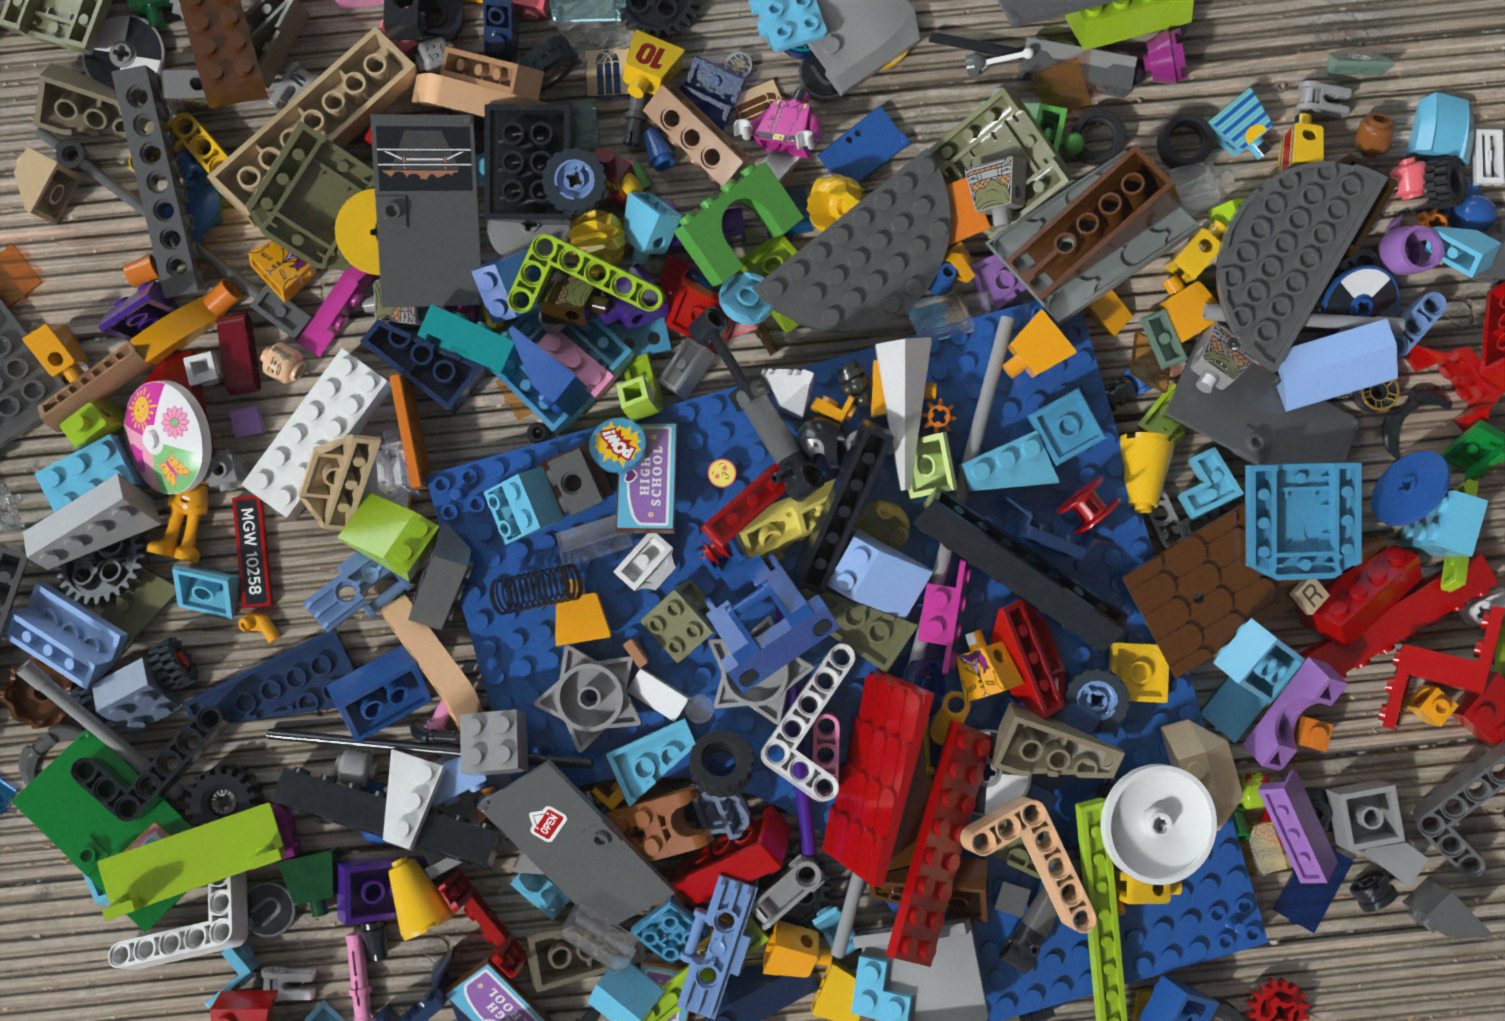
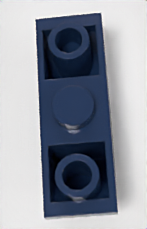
(501, 29)

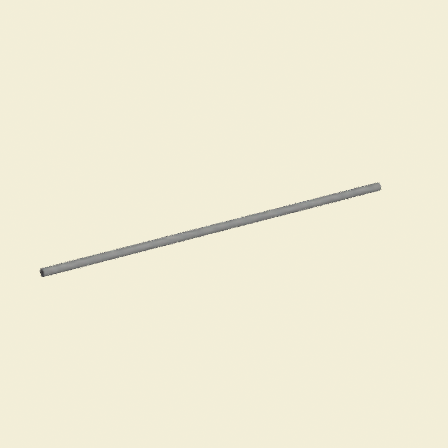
(938, 576)

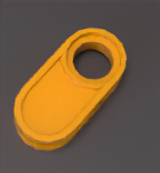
(940, 721)

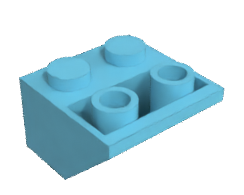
(523, 505)

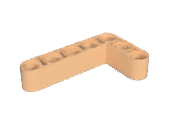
(461, 96)
(433, 660)
(1041, 855)

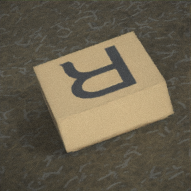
(1309, 595)

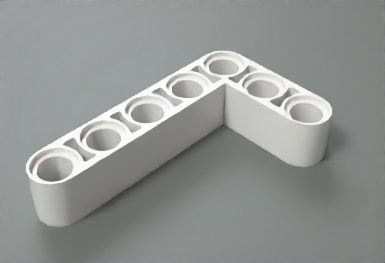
(804, 722)
(164, 946)

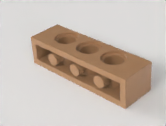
(492, 73)
(660, 111)

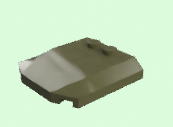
(57, 22)
(997, 131)
(304, 194)

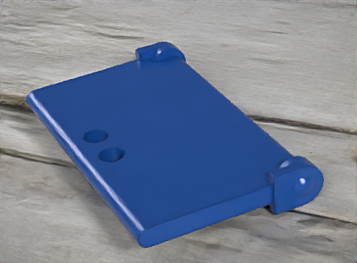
(862, 153)

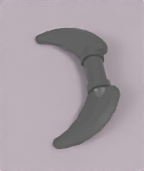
(30, 754)

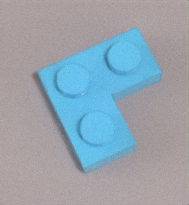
(1216, 487)
(870, 994)

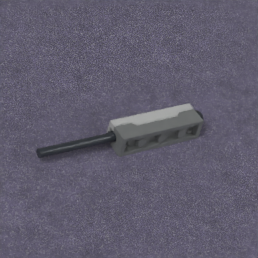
(1103, 71)

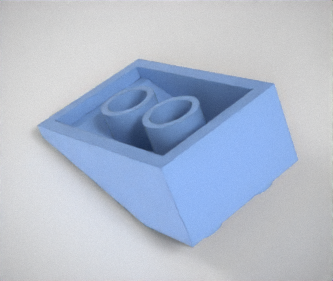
(879, 575)

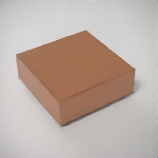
(636, 652)

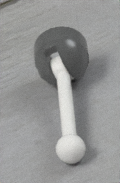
(977, 64)

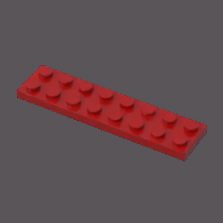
(939, 845)

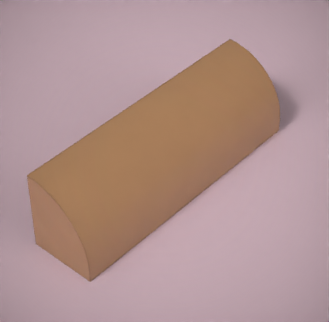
(94, 385)

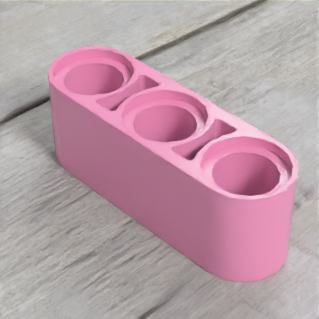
(830, 740)

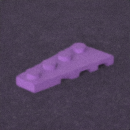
(995, 276)

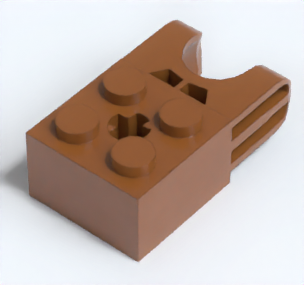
(659, 826)

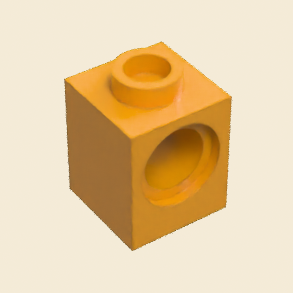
(1431, 705)

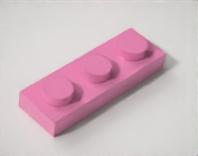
(577, 362)

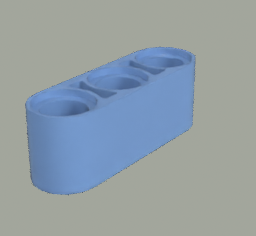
(1420, 319)

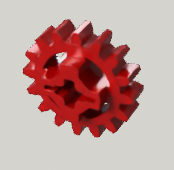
(1265, 1002)

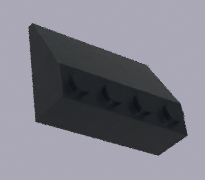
(516, 151)

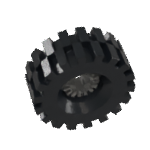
(218, 782)

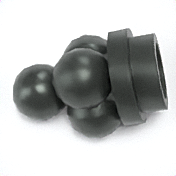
(855, 383)

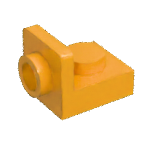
(961, 260)
(828, 408)
(608, 799)

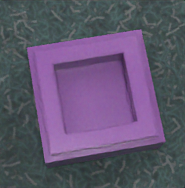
(247, 422)

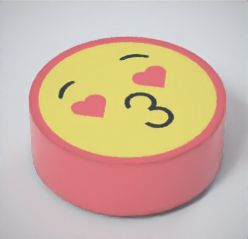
(722, 473)

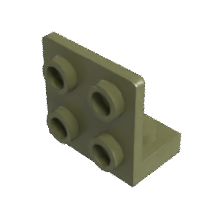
(680, 620)

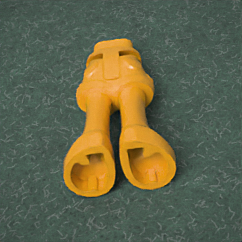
(189, 503)

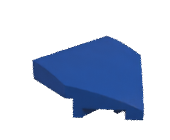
(205, 208)

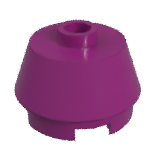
(1165, 57)

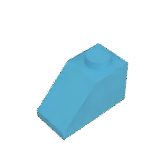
(1466, 249)

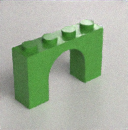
(703, 233)

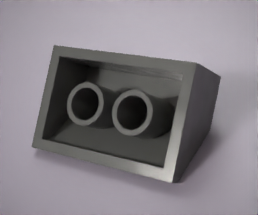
(441, 580)

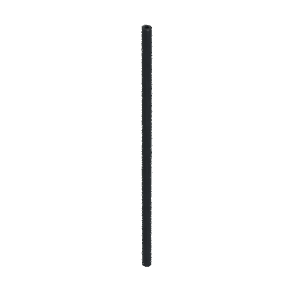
(414, 747)

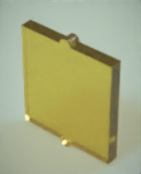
(1263, 850)

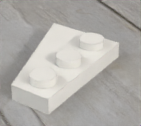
(409, 797)

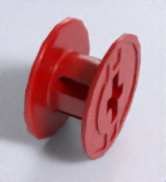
(1088, 506)

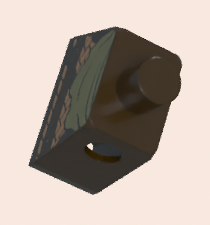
(571, 300)

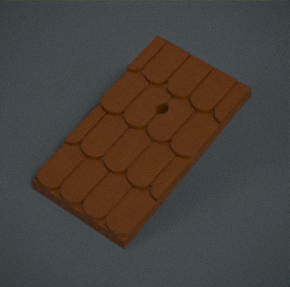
(1231, 595)

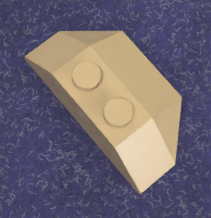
(338, 478)
(1208, 760)

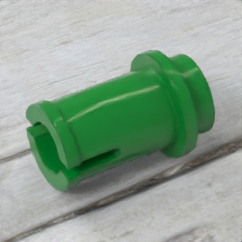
(1240, 824)

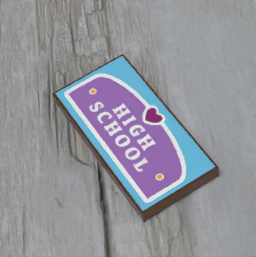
(649, 492)
(491, 995)

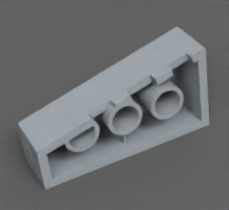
(91, 523)

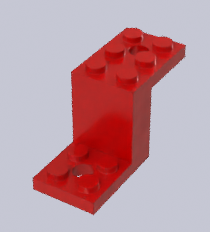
(1441, 668)

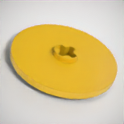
(354, 232)

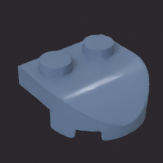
(722, 814)

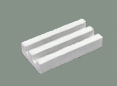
(1483, 156)

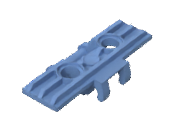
(361, 574)
(725, 948)

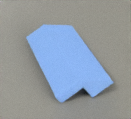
(1338, 365)
(65, 635)

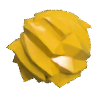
(832, 199)
(598, 234)

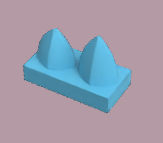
(541, 893)

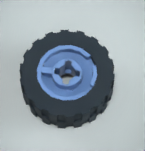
(574, 164)
(1102, 683)

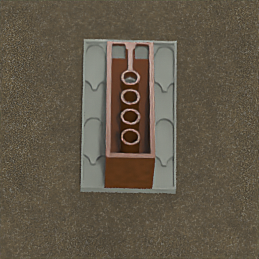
(1095, 234)

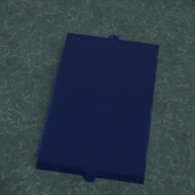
(1309, 901)

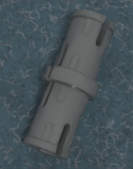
(635, 120)

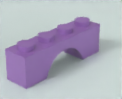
(1273, 738)

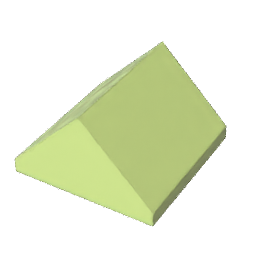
(932, 466)

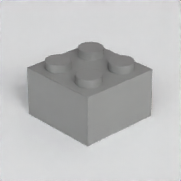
(493, 742)
(1365, 815)

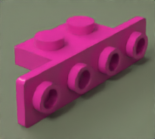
(335, 310)
(940, 615)

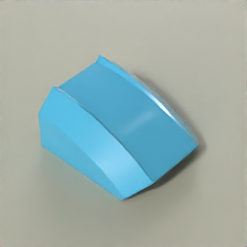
(1442, 128)

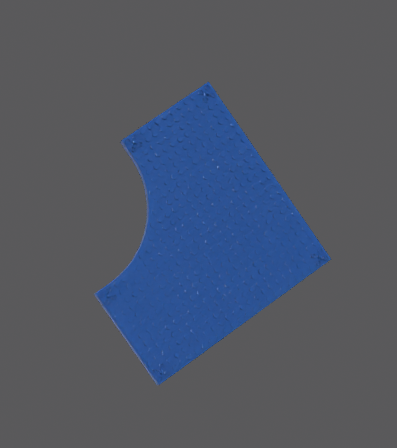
(521, 659)

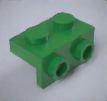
(1477, 450)

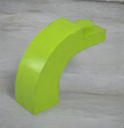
(641, 392)

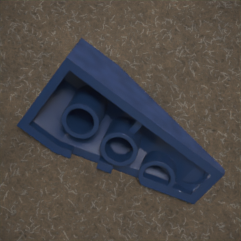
(759, 995)

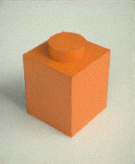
(1312, 733)

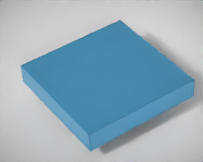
(667, 929)

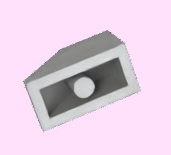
(1399, 860)

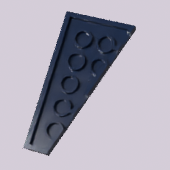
(281, 686)

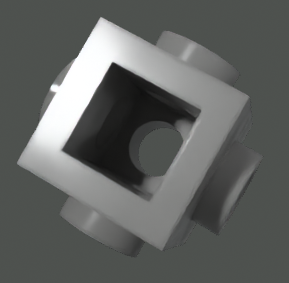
(234, 471)

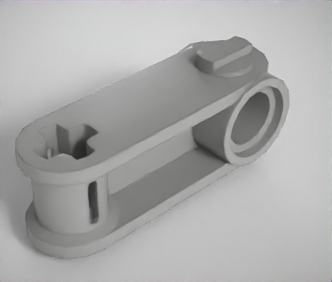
(786, 890)

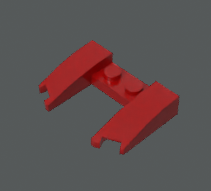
(508, 952)

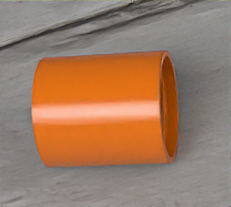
(141, 271)
(222, 297)

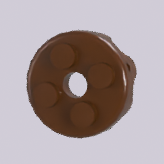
(28, 705)

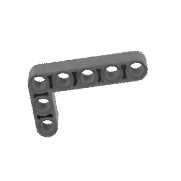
(1468, 800)

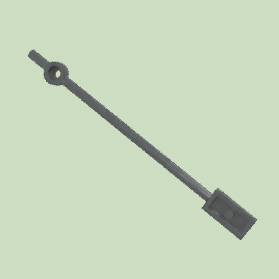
(284, 315)

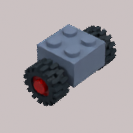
(142, 689)

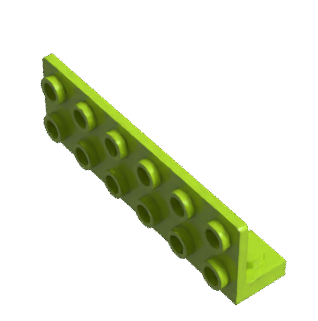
(190, 860)

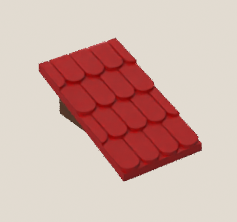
(883, 780)

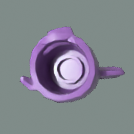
(1402, 250)

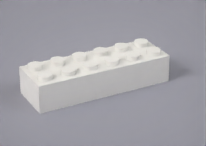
(333, 409)

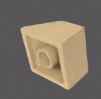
(44, 185)

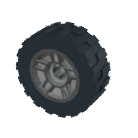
(554, 57)

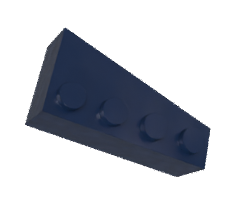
(431, 368)

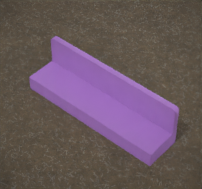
(1299, 829)

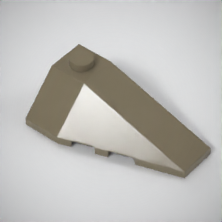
(557, 962)

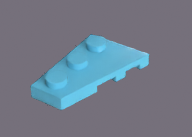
(1010, 465)
(649, 758)

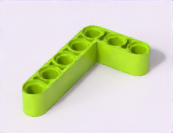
(582, 271)

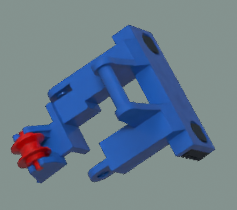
(800, 630)

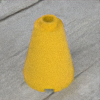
(1145, 468)
(416, 899)

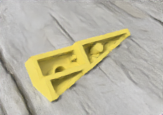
(782, 525)

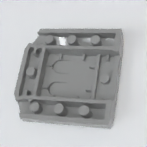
(863, 38)

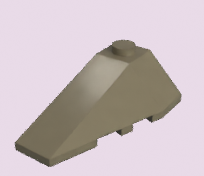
(78, 104)
(1050, 747)

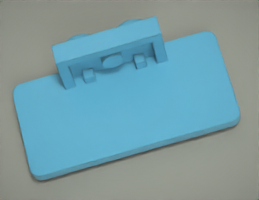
(788, 22)

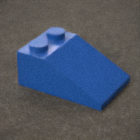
(556, 384)

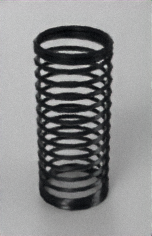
(563, 579)

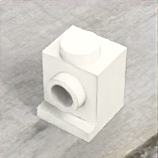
(204, 369)

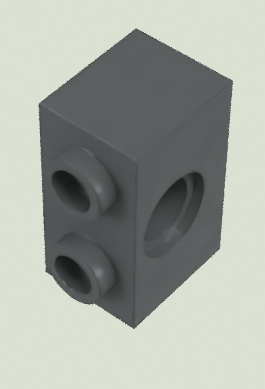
(589, 493)

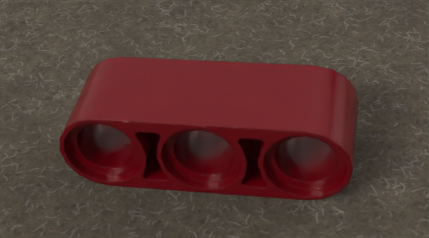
(238, 353)

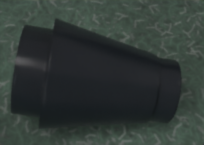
(375, 938)

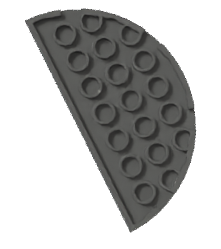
(1286, 249)
(870, 258)

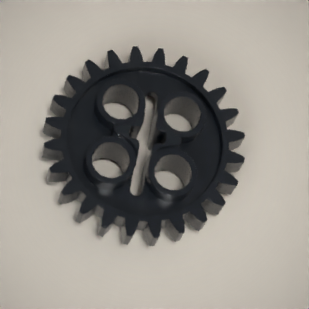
(653, 22)
(101, 569)
(807, 906)

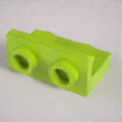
(1158, 422)

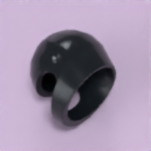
(824, 437)

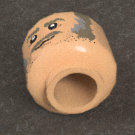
(283, 363)

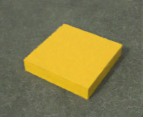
(1141, 670)

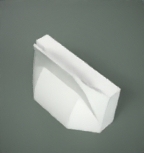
(647, 563)

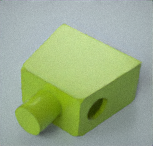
(92, 424)

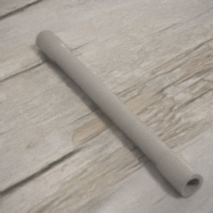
(1214, 312)
(41, 681)

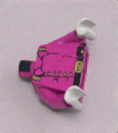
(784, 127)

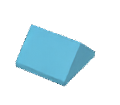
(206, 590)
(626, 995)

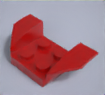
(689, 299)
(1463, 371)

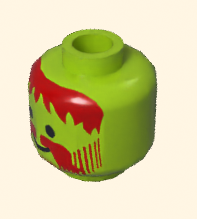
(1249, 784)

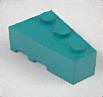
(470, 340)

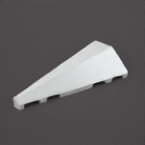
(903, 380)
(789, 390)

